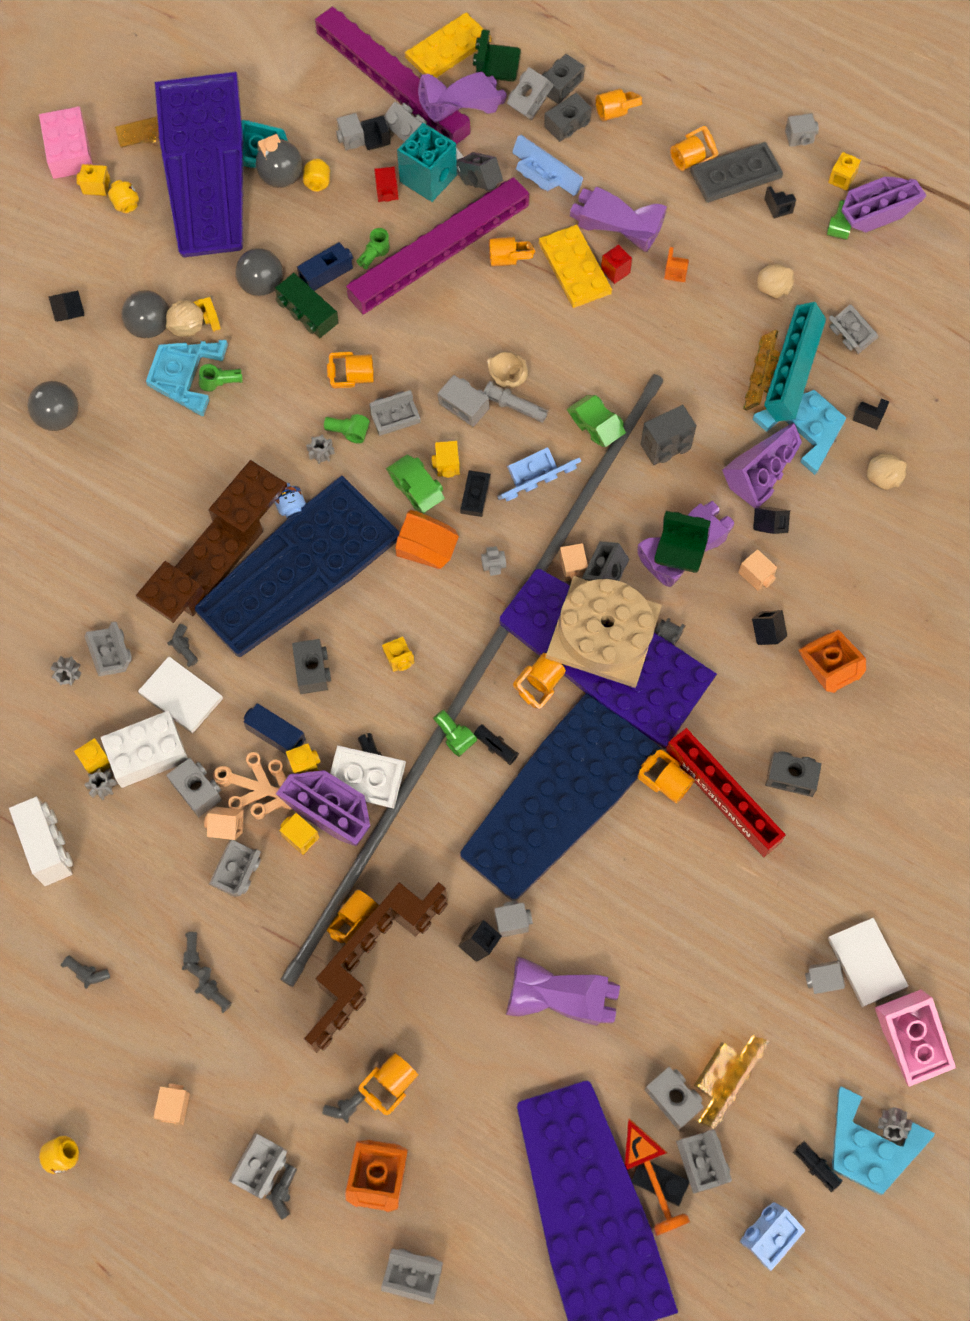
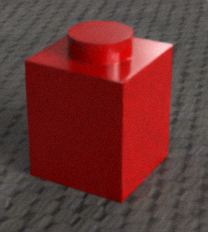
(386, 184)
(616, 264)

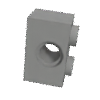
(540, 89)
(201, 799)
(679, 1113)

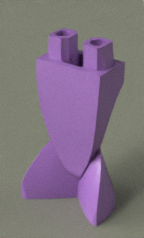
(471, 91)
(610, 213)
(718, 534)
(569, 995)

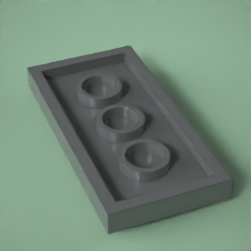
(736, 172)

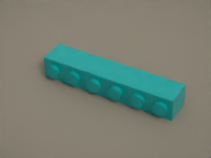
(795, 362)

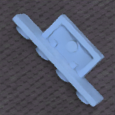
(544, 168)
(533, 469)

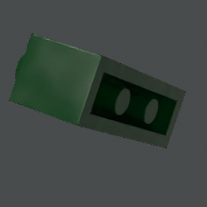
(306, 305)

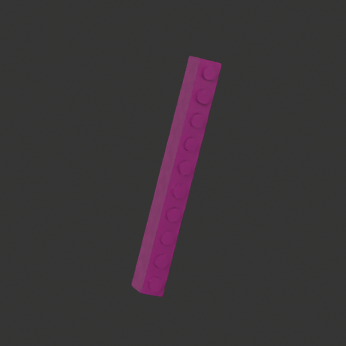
(384, 70)
(437, 245)

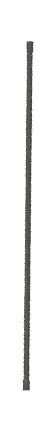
(298, 963)

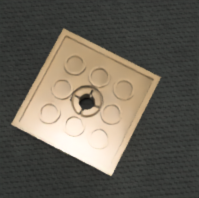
(600, 650)

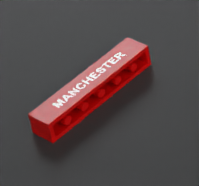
(725, 793)

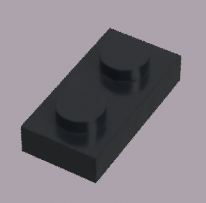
(475, 493)
(670, 1183)

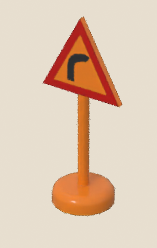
(642, 1149)

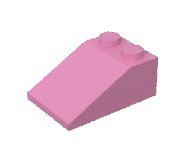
(915, 1036)

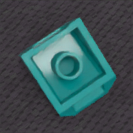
(252, 134)

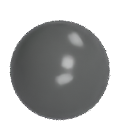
(281, 166)
(259, 272)
(145, 314)
(53, 405)

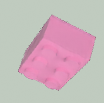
(65, 141)

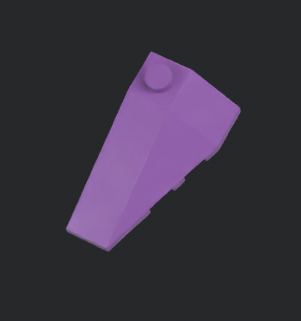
(759, 468)

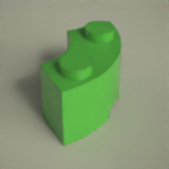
(601, 424)
(416, 483)

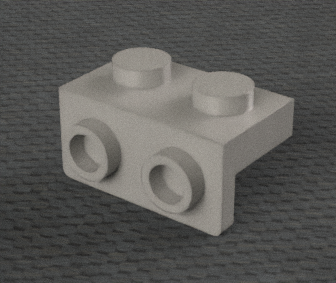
(402, 121)
(853, 328)
(394, 412)
(108, 650)
(235, 869)
(704, 1161)
(259, 1166)
(412, 1275)

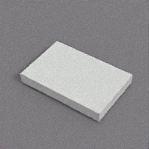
(180, 693)
(369, 774)
(867, 962)

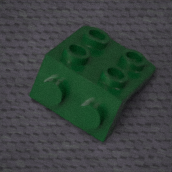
(496, 60)
(682, 541)

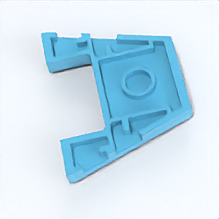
(175, 369)
(816, 422)
(867, 1156)

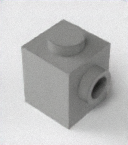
(801, 130)
(350, 132)
(513, 919)
(825, 977)

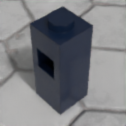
(326, 266)
(273, 729)

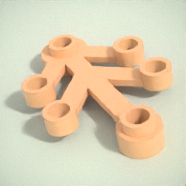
(259, 788)

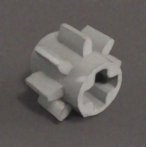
(320, 449)
(493, 560)
(66, 670)
(106, 786)
(895, 1124)

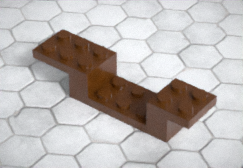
(219, 548)
(343, 987)

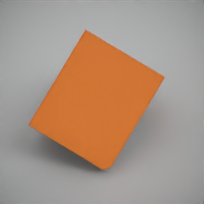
(676, 267)

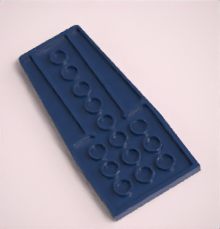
(297, 567)
(557, 797)

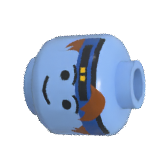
(290, 501)

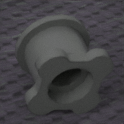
(670, 631)

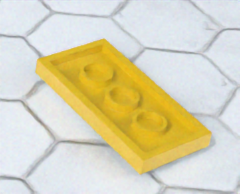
(446, 46)
(575, 266)

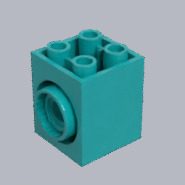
(427, 162)

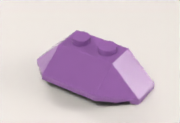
(881, 202)
(327, 804)

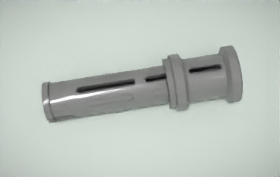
(505, 398)

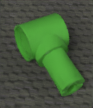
(838, 225)
(376, 247)
(219, 377)
(353, 428)
(458, 738)

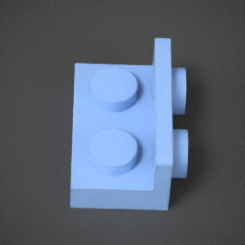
(772, 1235)

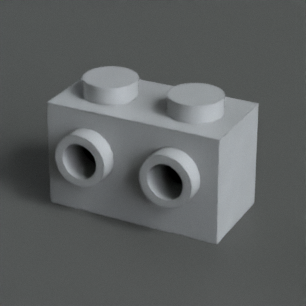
(463, 400)

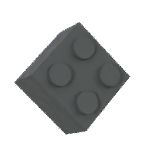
(668, 435)

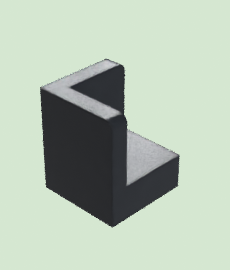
(375, 133)
(779, 203)
(66, 306)
(871, 415)
(771, 520)
(769, 627)
(480, 941)

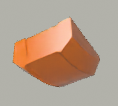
(426, 540)
(834, 660)
(376, 1175)

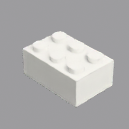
(144, 749)
(41, 841)

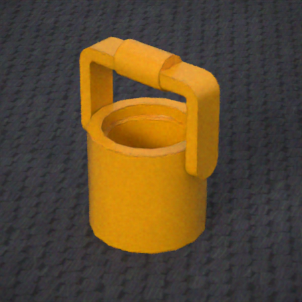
(616, 103)
(692, 151)
(504, 253)
(358, 369)
(542, 676)
(671, 782)
(354, 914)
(395, 1077)

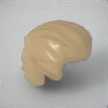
(775, 280)
(184, 318)
(508, 369)
(887, 471)

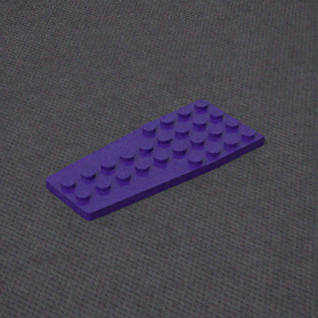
(203, 161)
(667, 683)
(591, 1212)

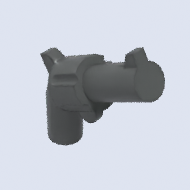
(181, 645)
(192, 957)
(85, 974)
(210, 991)
(346, 1107)
(281, 1191)

